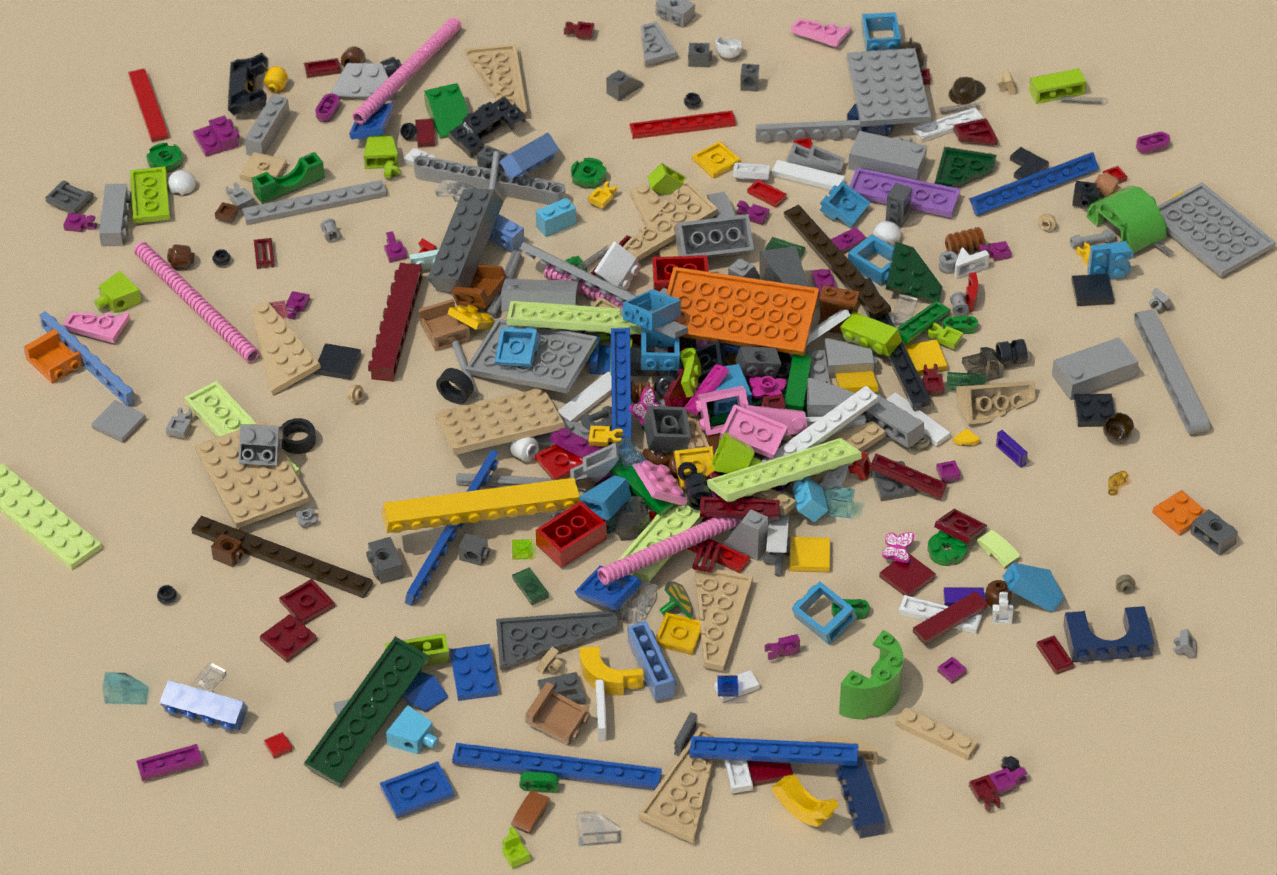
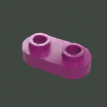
(327, 107)
(1152, 142)

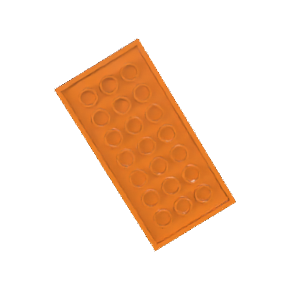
(744, 310)

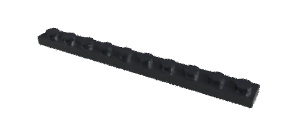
(904, 368)

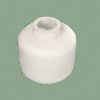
(524, 448)

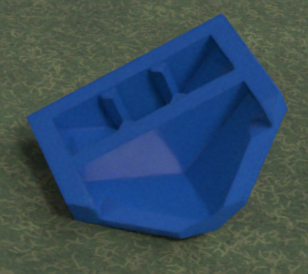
(425, 692)

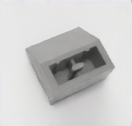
(260, 444)

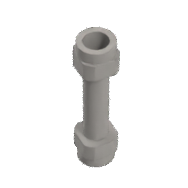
(1107, 236)

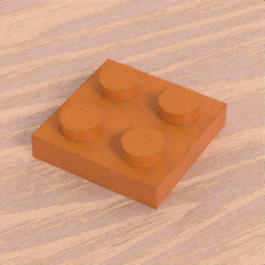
(1178, 512)

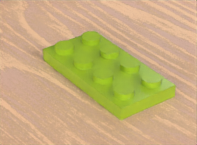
(149, 195)

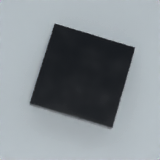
(1092, 289)
(338, 361)

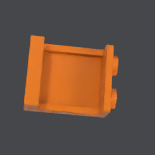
(52, 356)

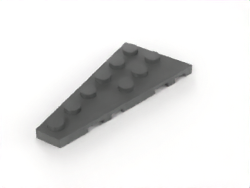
(533, 636)

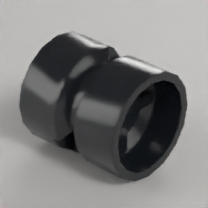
(1012, 352)
(695, 488)

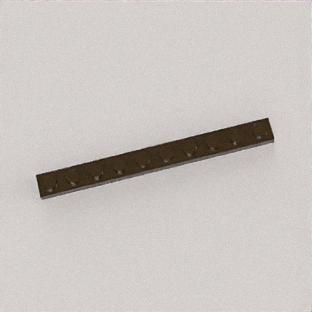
(837, 261)
(286, 557)

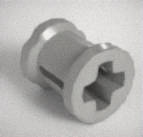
(331, 232)
(956, 304)

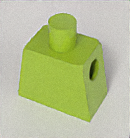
(379, 151)
(118, 293)
(733, 455)

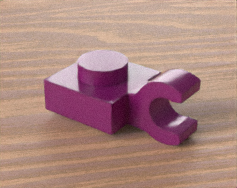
(756, 213)
(77, 222)
(394, 250)
(997, 250)
(296, 302)
(784, 647)
(1006, 780)

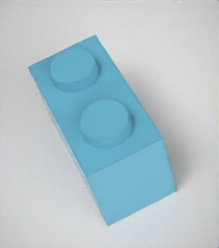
(556, 217)
(810, 498)

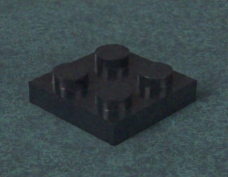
(1093, 409)

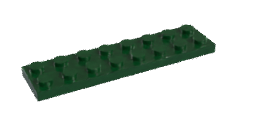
(366, 711)

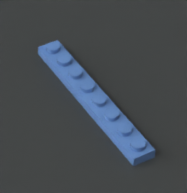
(89, 361)

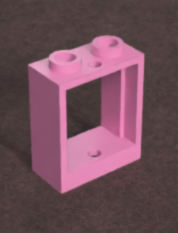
(701, 406)

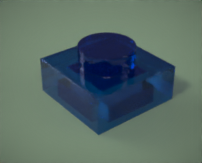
(727, 685)

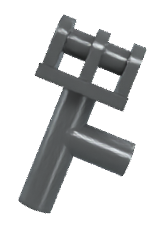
(777, 558)

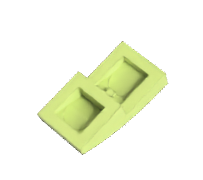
(1001, 549)

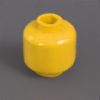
(275, 79)

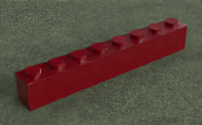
(396, 322)

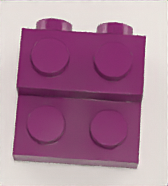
(217, 136)

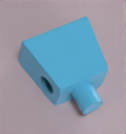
(411, 732)

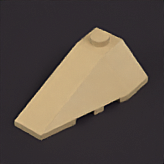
(989, 401)

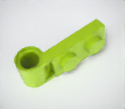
(692, 371)

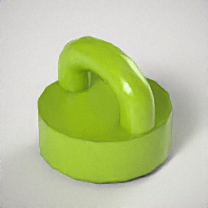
(389, 170)

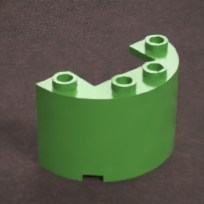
(1134, 214)
(879, 693)

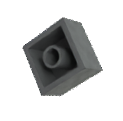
(667, 428)

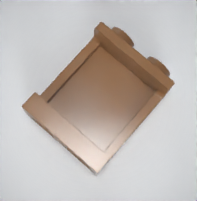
(441, 327)
(557, 715)

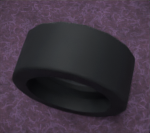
(459, 379)
(298, 446)

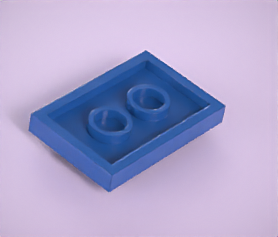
(375, 125)
(608, 595)
(473, 672)
(417, 789)

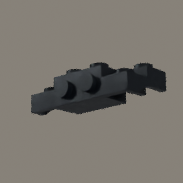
(243, 84)
(483, 122)

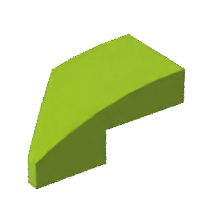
(514, 850)

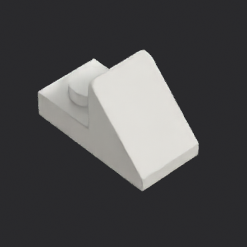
(970, 263)

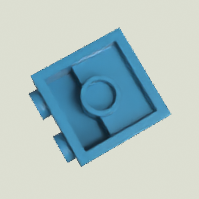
(844, 204)
(1110, 260)
(517, 346)

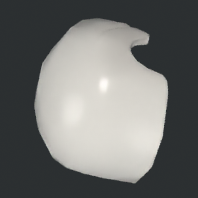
(728, 48)
(181, 182)
(887, 232)

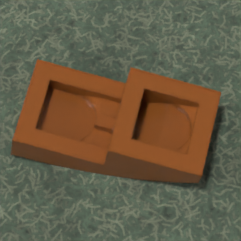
(530, 811)

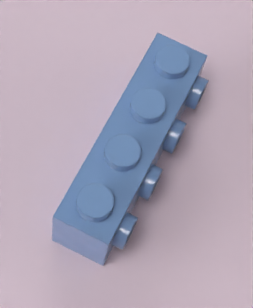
(530, 156)
(507, 234)
(651, 659)

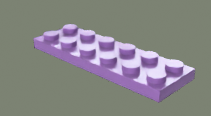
(925, 196)

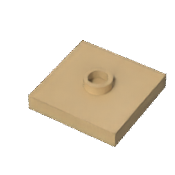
(262, 163)

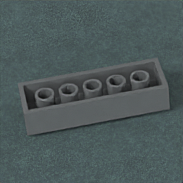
(465, 239)

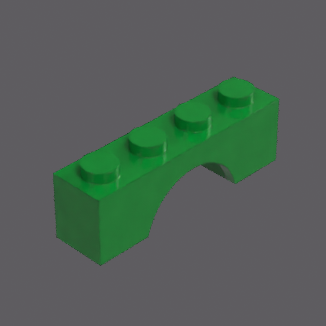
(308, 170)

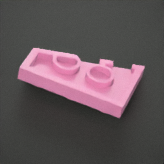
(824, 33)
(98, 327)
(793, 419)

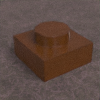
(226, 212)

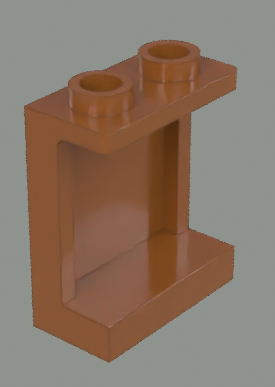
(483, 289)
(834, 300)

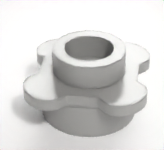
(306, 517)

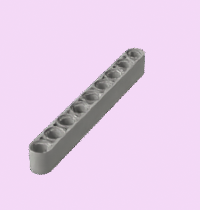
(521, 188)
(1171, 372)

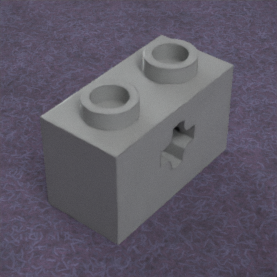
(676, 11)

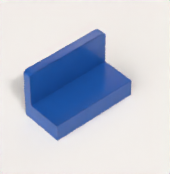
(600, 359)

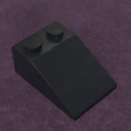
(708, 356)

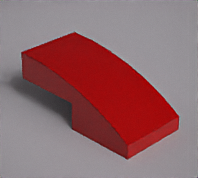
(971, 291)

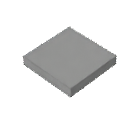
(118, 421)

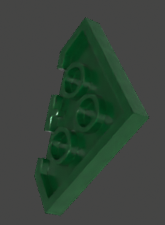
(963, 166)
(911, 275)

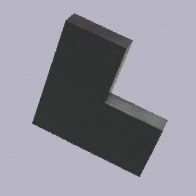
(1029, 163)

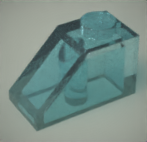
(840, 501)
(123, 689)

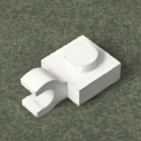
(409, 158)
(1003, 612)

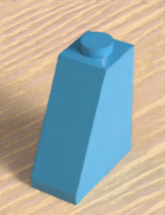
(732, 379)
(607, 497)
(1034, 585)

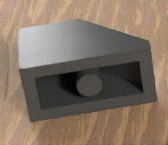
(621, 84)

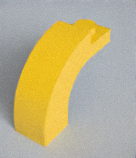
(614, 680)
(801, 803)

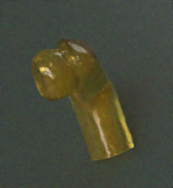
(1116, 480)

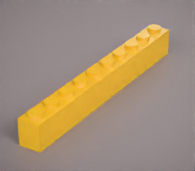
(479, 505)

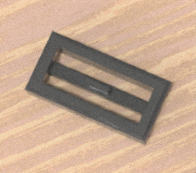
(684, 736)

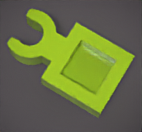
(947, 336)

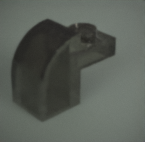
(985, 362)
(632, 524)

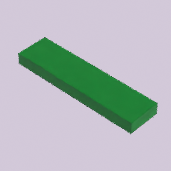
(923, 321)
(797, 382)
(639, 488)

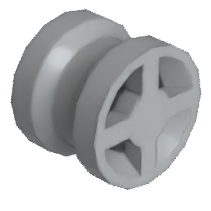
(947, 262)

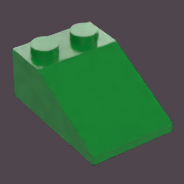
(446, 108)

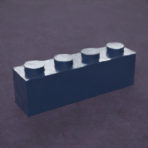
(861, 799)

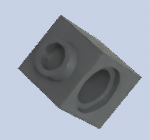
(699, 54)
(749, 77)
(473, 549)

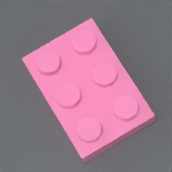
(756, 430)
(660, 482)

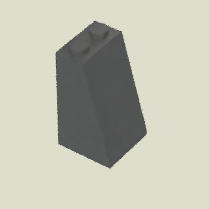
(782, 266)

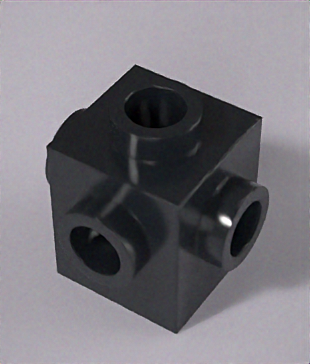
(1085, 194)

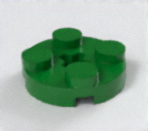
(172, 153)
(580, 173)
(944, 557)

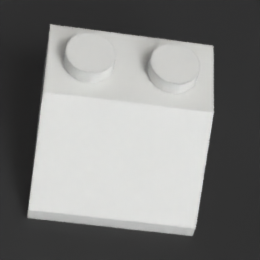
(618, 266)

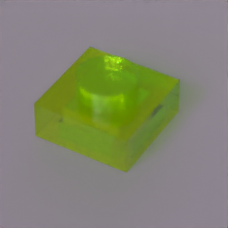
(521, 549)

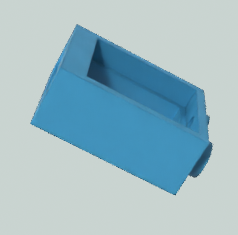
(887, 22)
(866, 248)
(637, 309)
(651, 360)
(836, 625)

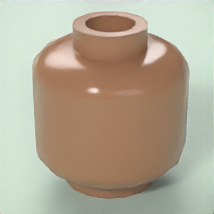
(1107, 184)

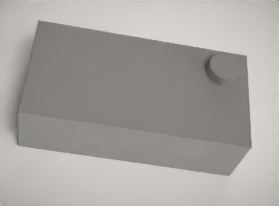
(887, 155)
(715, 237)
(539, 291)
(1094, 368)

